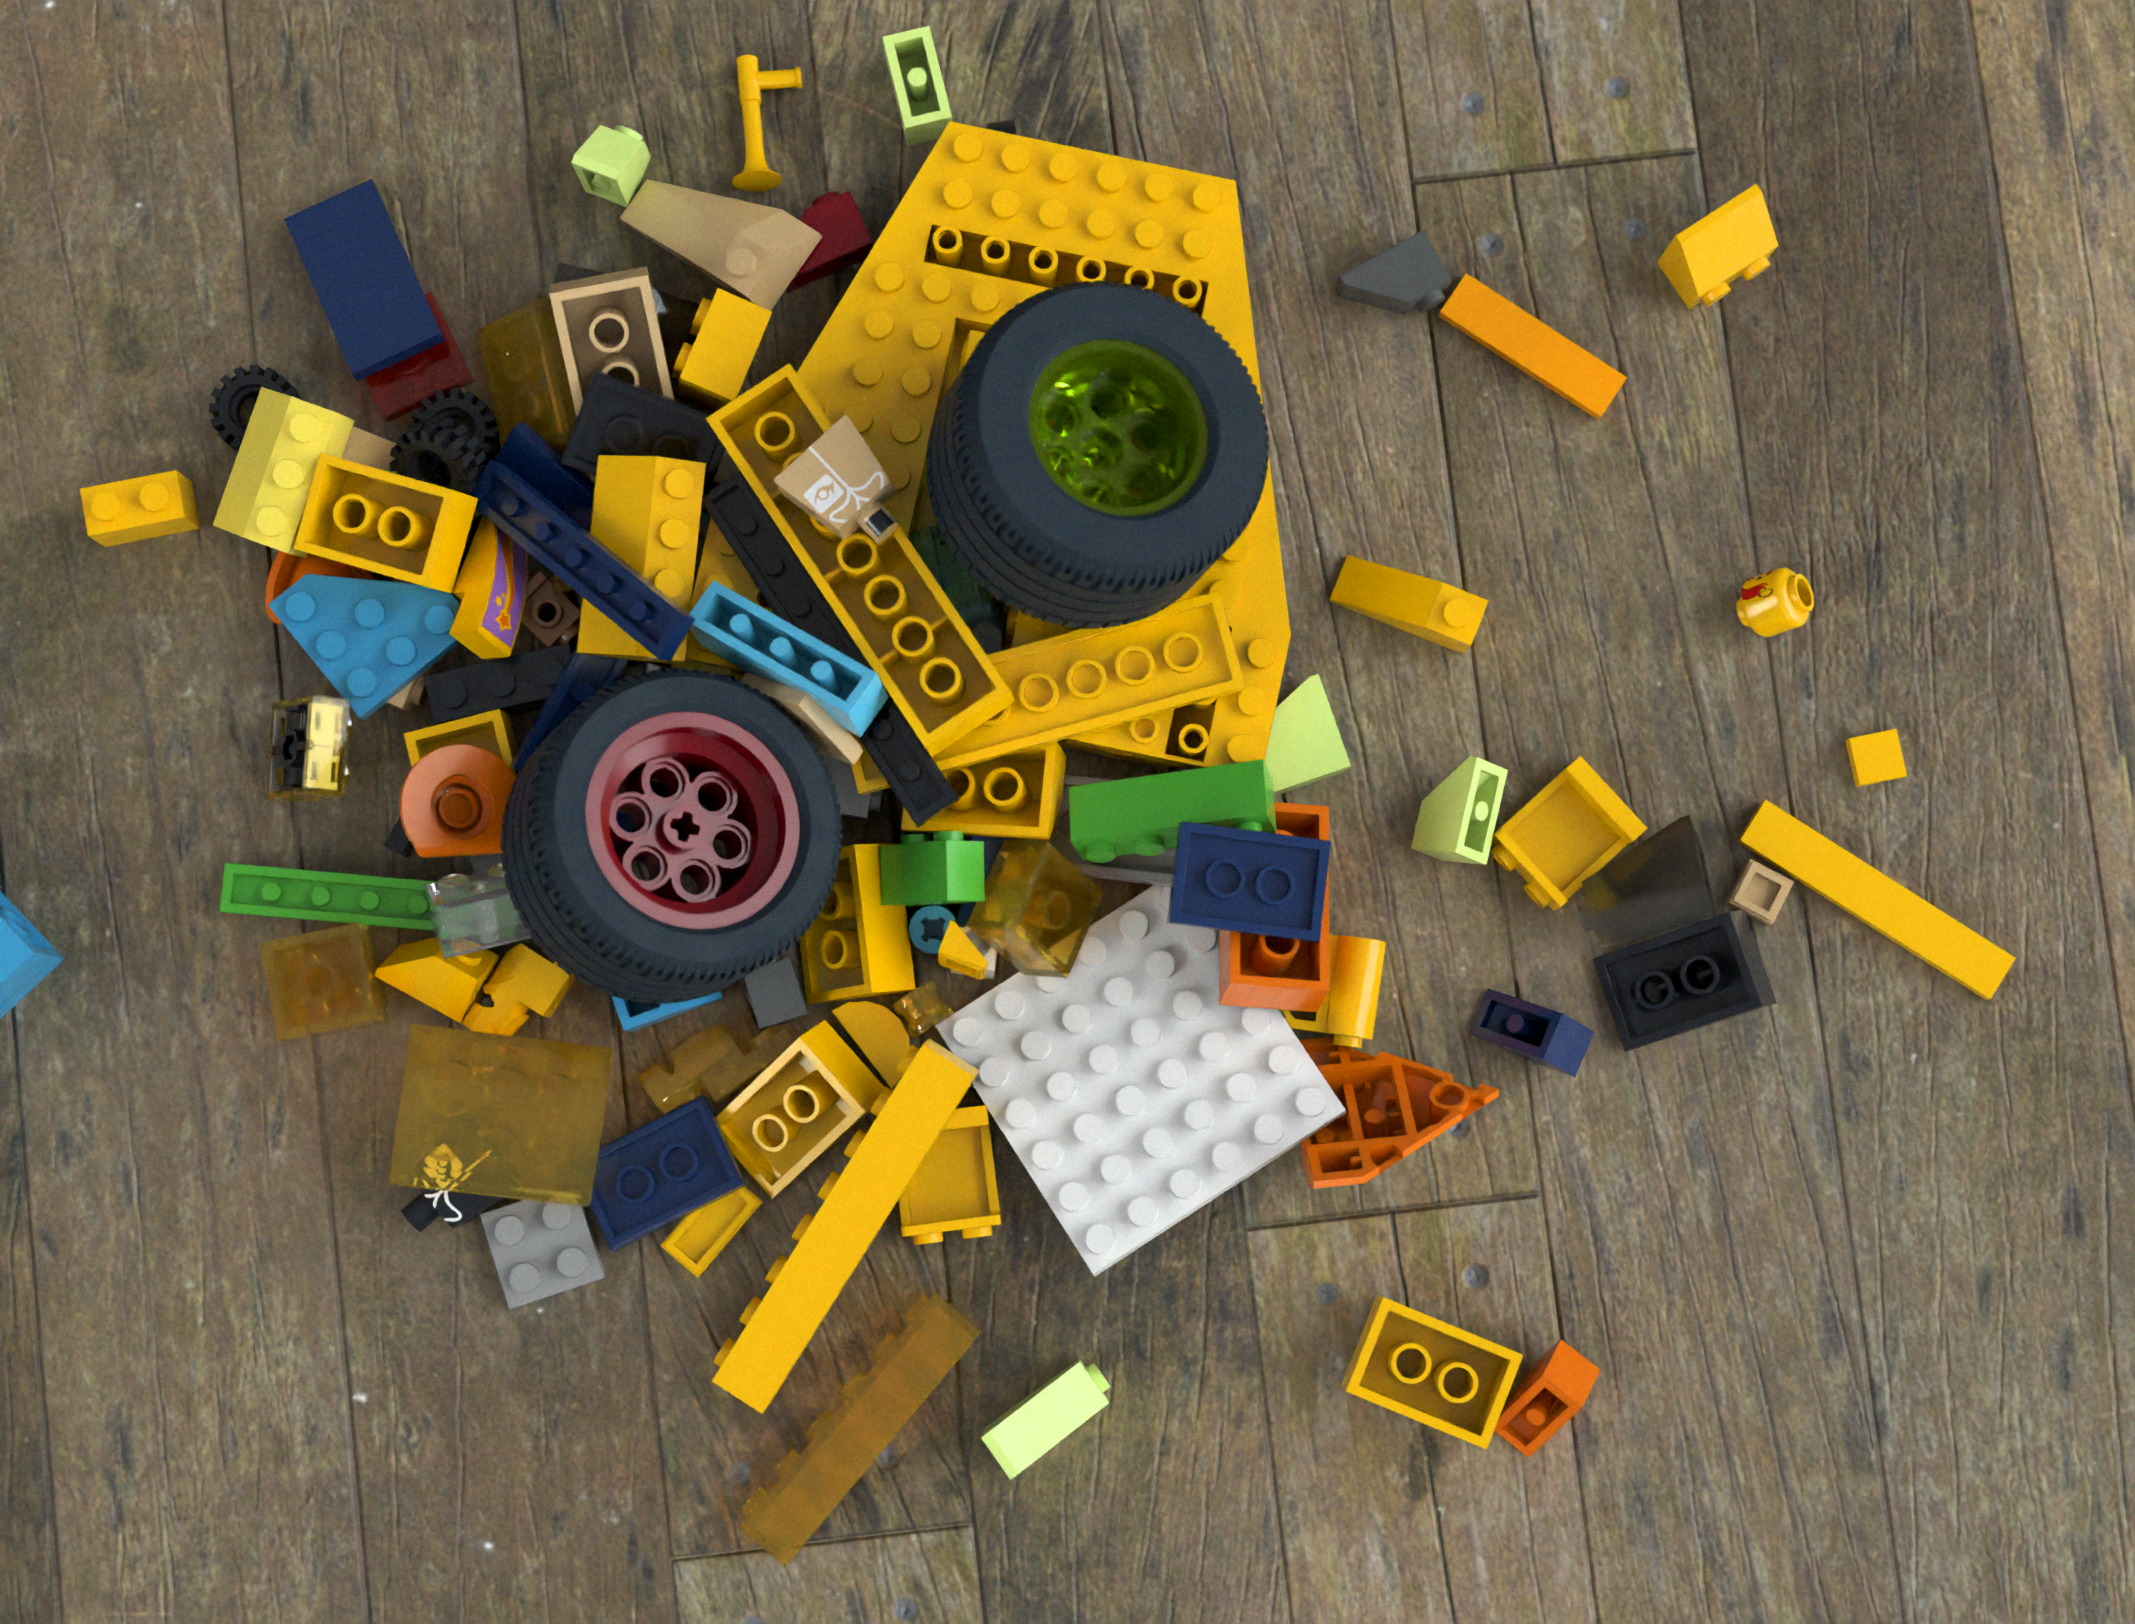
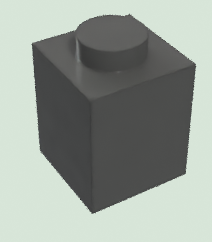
(776, 993)

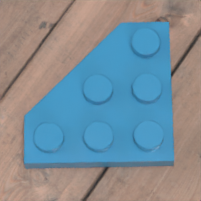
(368, 633)

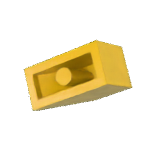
(441, 983)

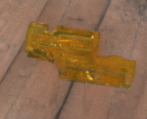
(712, 1062)

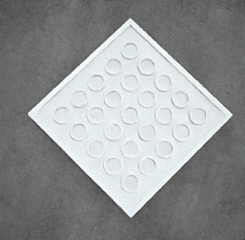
(1134, 1081)

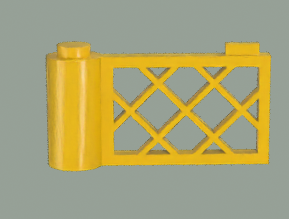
(1353, 995)

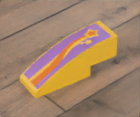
(491, 593)

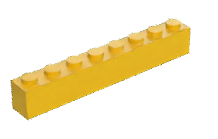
(844, 1225)

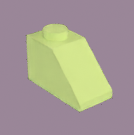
(612, 163)
(1461, 813)

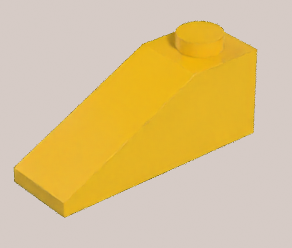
(1410, 602)

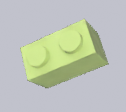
(917, 84)

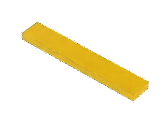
(1876, 900)

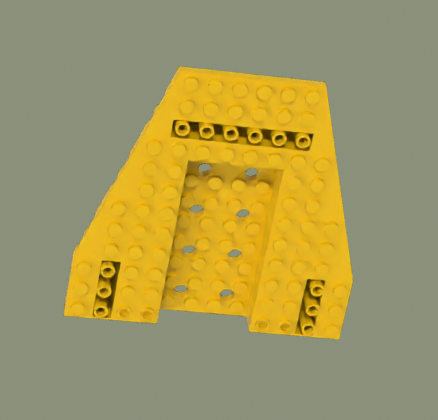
(968, 243)

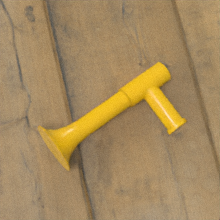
(756, 173)

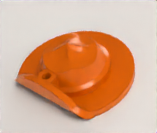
(455, 802)

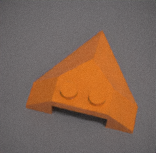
(1388, 1115)

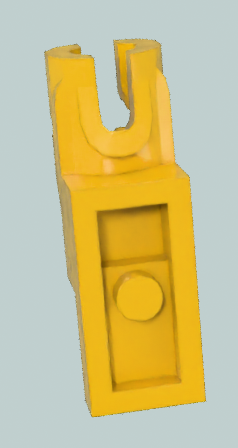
(519, 983)

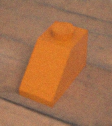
(1546, 1398)

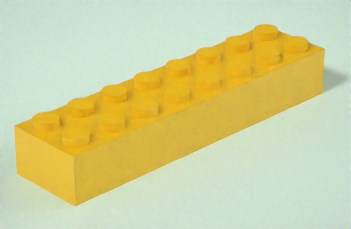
(875, 589)

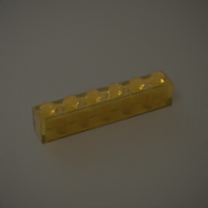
(860, 1429)

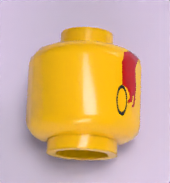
(1775, 602)

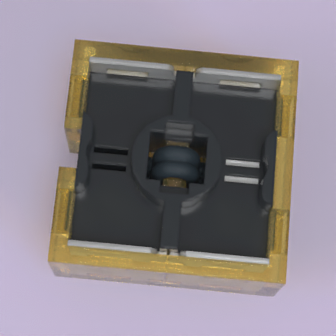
(309, 749)

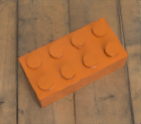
(1280, 970)

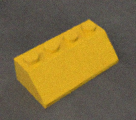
(650, 519)

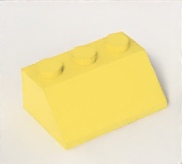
(277, 468)

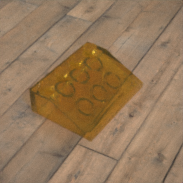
(499, 1115)

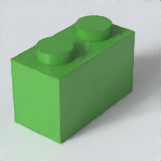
(932, 871)

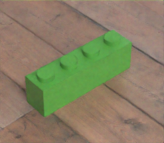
(1145, 811)

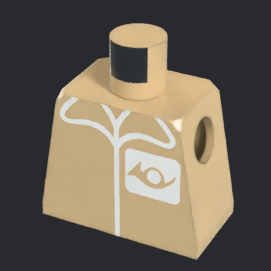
(841, 484)

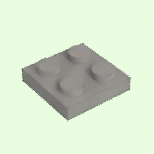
(541, 1249)

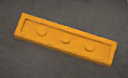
(1532, 346)

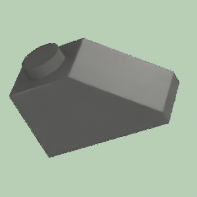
(1398, 278)

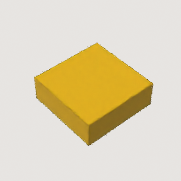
(1876, 758)

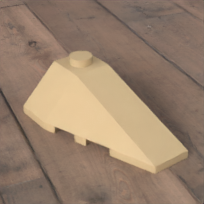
(731, 241)

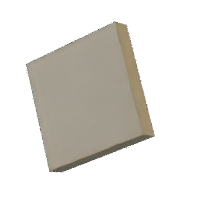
(820, 726)

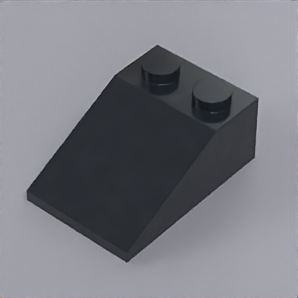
(1684, 980)

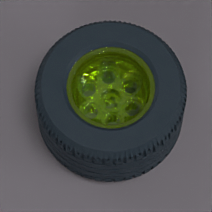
(1068, 534)

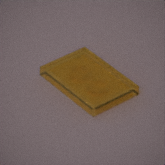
(528, 373)

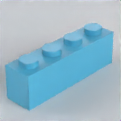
(787, 655)

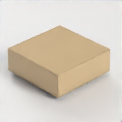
(1759, 892)

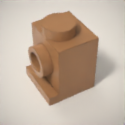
(563, 627)

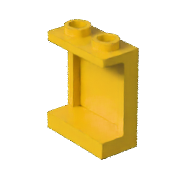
(1565, 834)
(954, 1183)

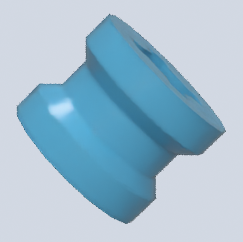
(934, 919)

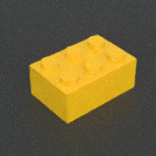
(385, 523)
(1431, 1371)

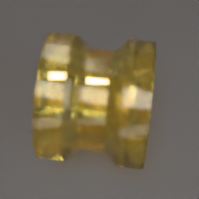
(922, 1009)

